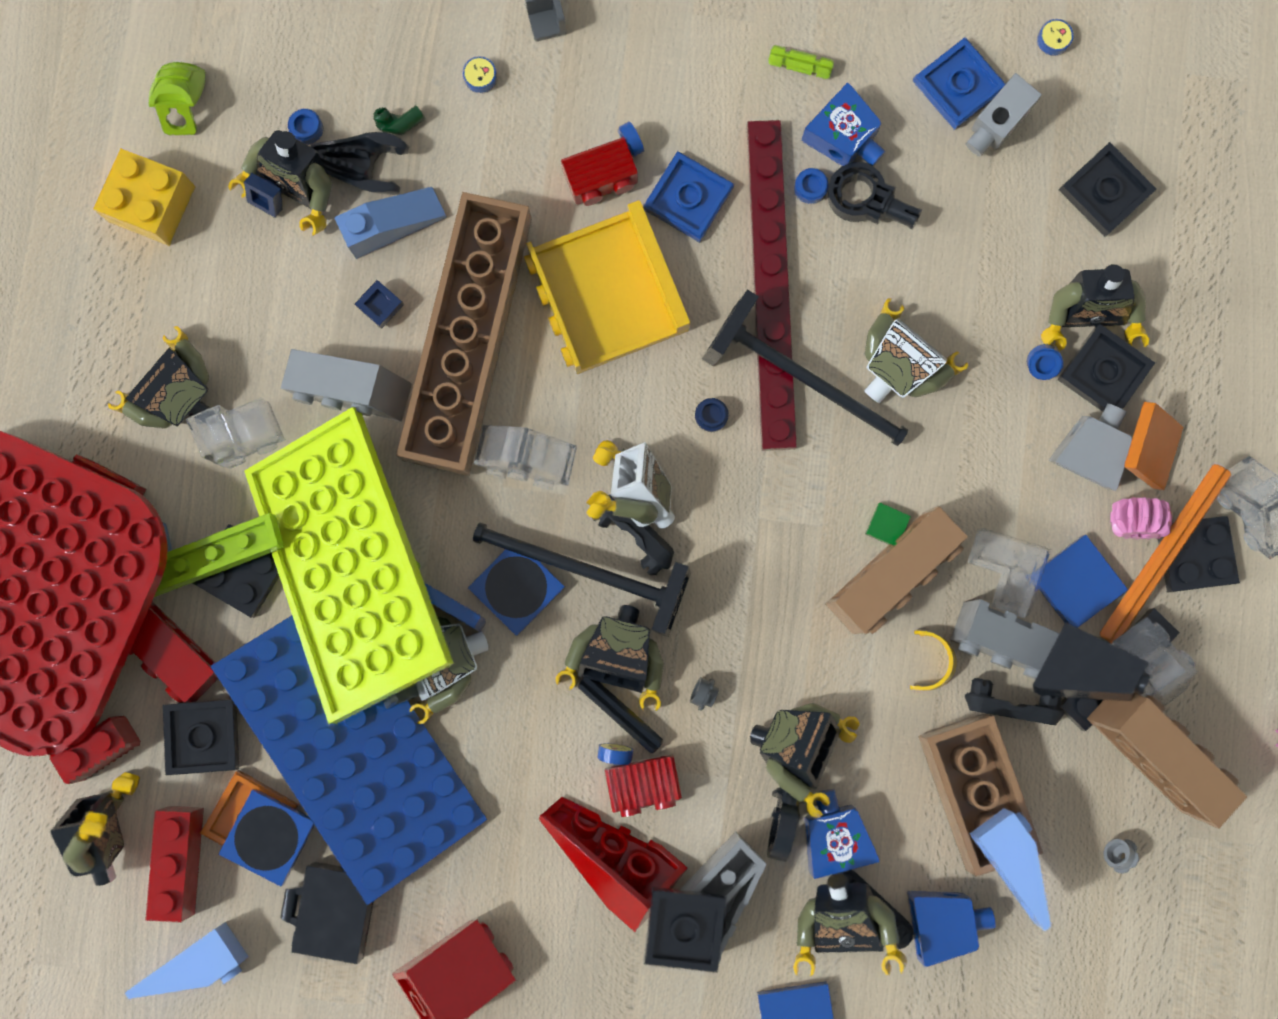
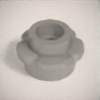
(1113, 853)

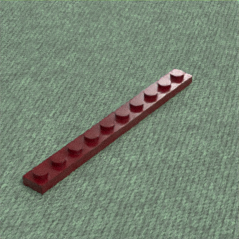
(771, 282)

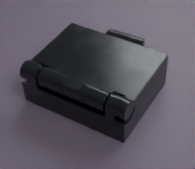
(330, 917)

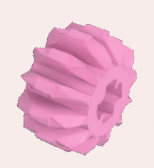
(1141, 518)

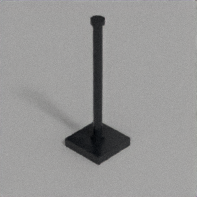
(735, 331)
(666, 598)

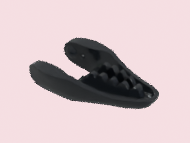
(355, 156)

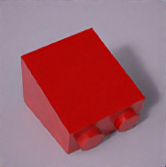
(456, 974)

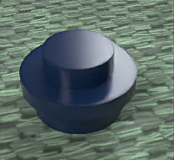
(711, 415)

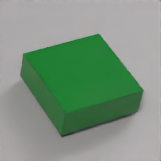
(887, 524)

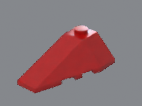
(612, 860)

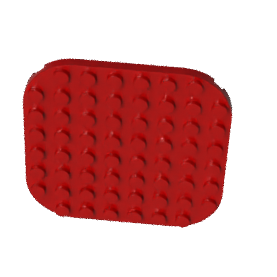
(73, 593)

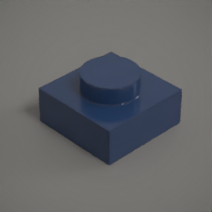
(263, 194)
(379, 304)

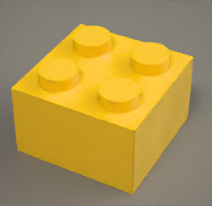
(144, 197)

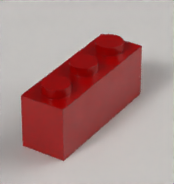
(173, 657)
(174, 864)

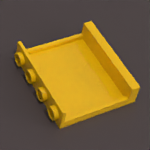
(608, 290)

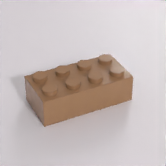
(896, 571)
(1169, 758)
(973, 782)

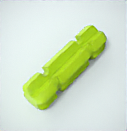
(801, 62)

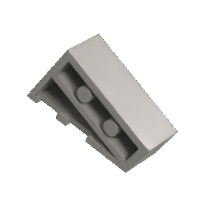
(345, 384)
(1003, 637)
(732, 873)

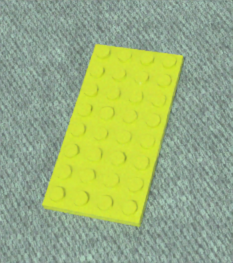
(348, 568)

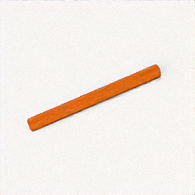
(1166, 553)

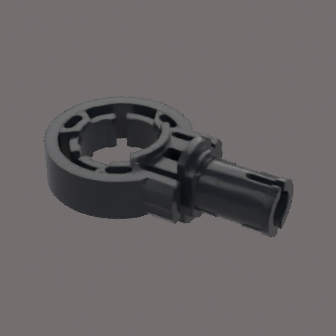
(879, 204)
(783, 825)

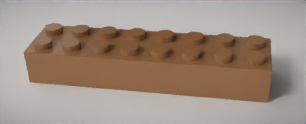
(465, 334)

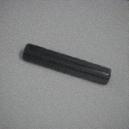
(621, 714)

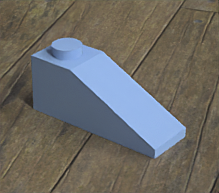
(1015, 858)
(198, 966)

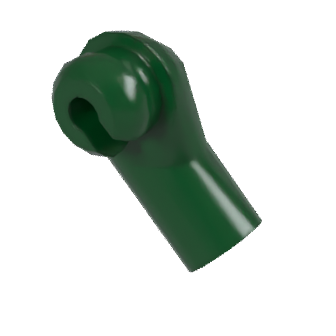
(395, 123)

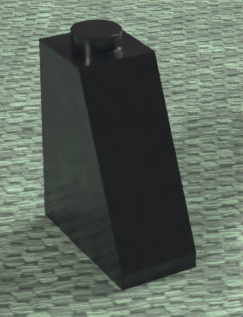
(1090, 669)

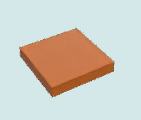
(1153, 446)
(231, 803)

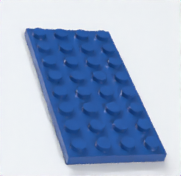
(367, 782)

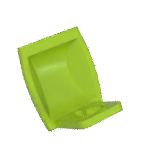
(177, 87)

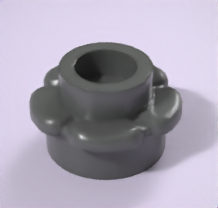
(704, 693)

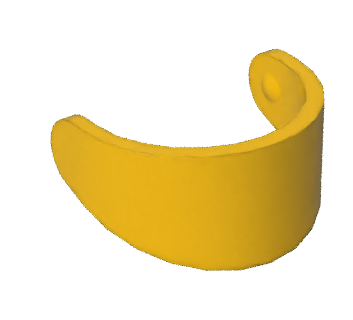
(951, 667)

